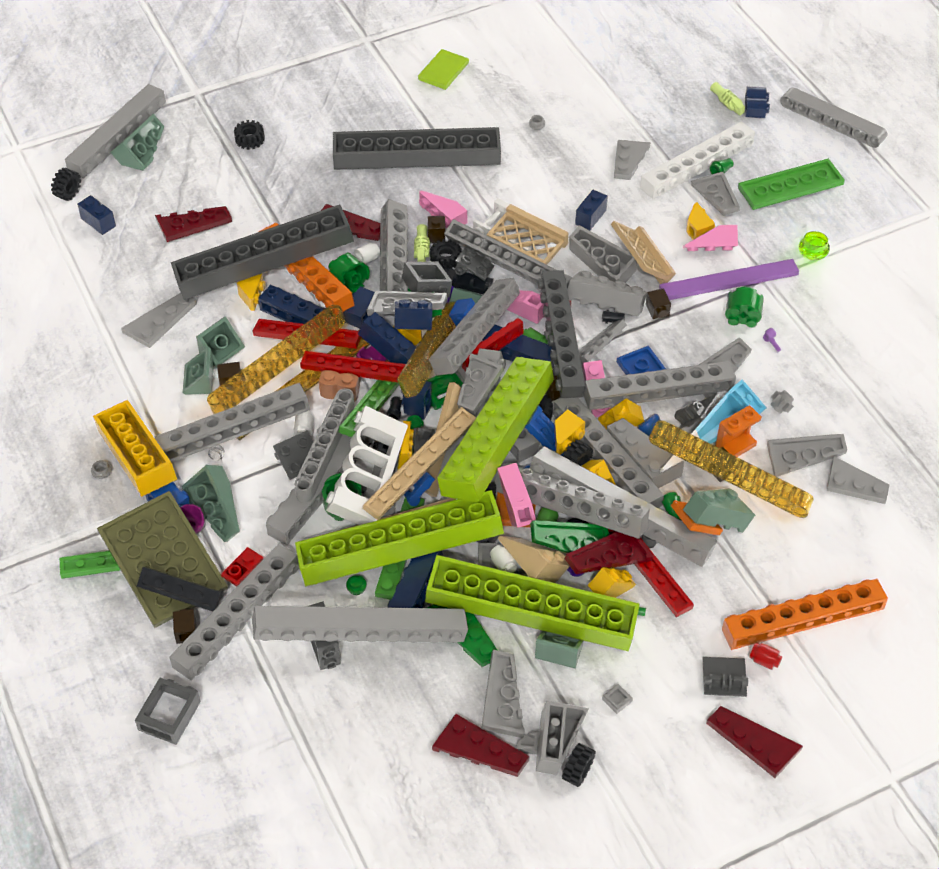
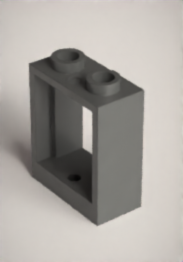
(426, 277)
(326, 652)
(160, 729)

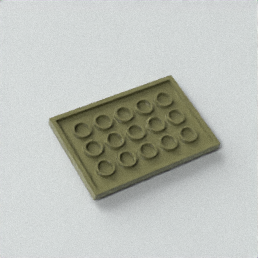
(163, 540)

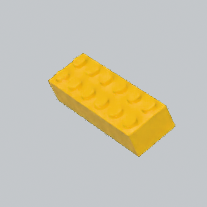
(135, 448)

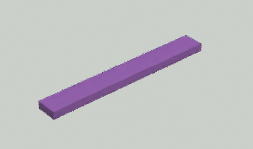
(730, 279)

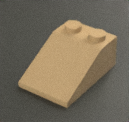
(535, 559)

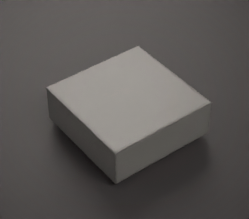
(617, 698)

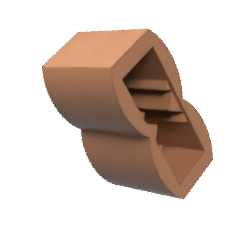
(331, 382)

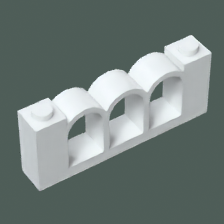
(382, 429)

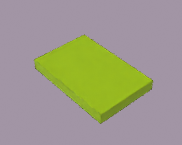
(443, 69)

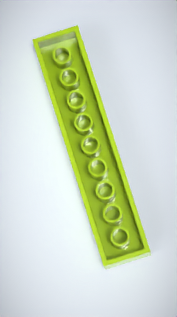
(495, 430)
(398, 538)
(532, 603)

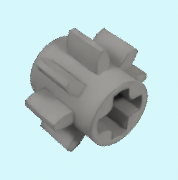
(782, 401)

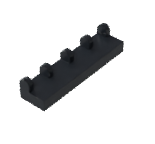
(469, 281)
(179, 589)

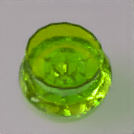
(814, 245)

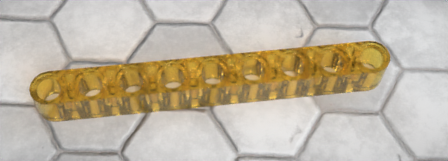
(276, 359)
(418, 366)
(731, 469)

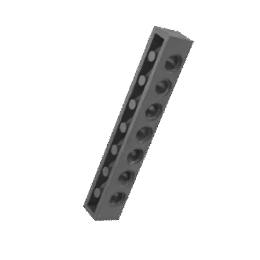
(561, 334)

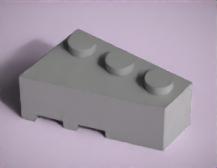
(557, 732)

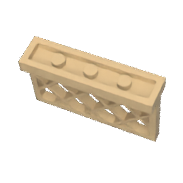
(535, 227)
(645, 252)

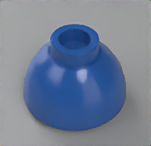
(648, 424)

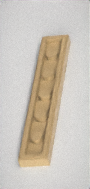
(448, 410)

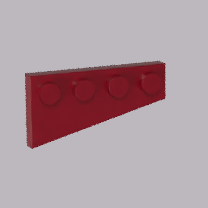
(193, 222)
(361, 226)
(609, 552)
(471, 742)
(757, 742)

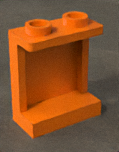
(735, 431)

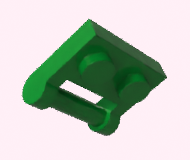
(439, 386)

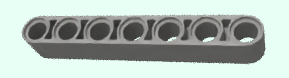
(834, 117)
(323, 446)

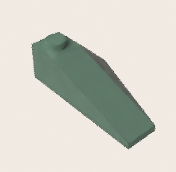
(138, 147)
(213, 494)

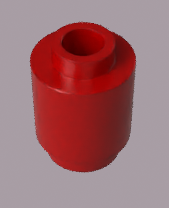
(766, 656)

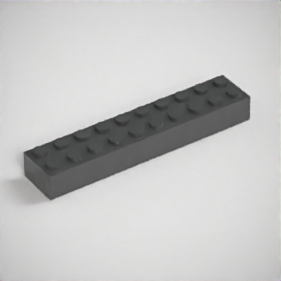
(416, 148)
(262, 252)

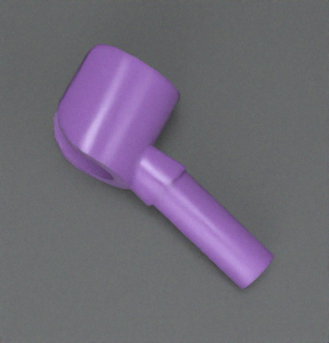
(769, 337)

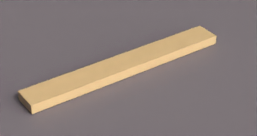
(419, 464)

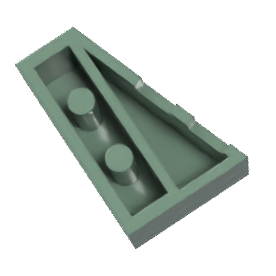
(719, 508)

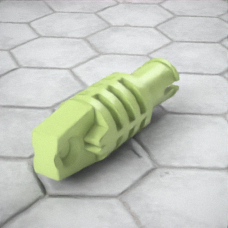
(728, 98)
(421, 244)

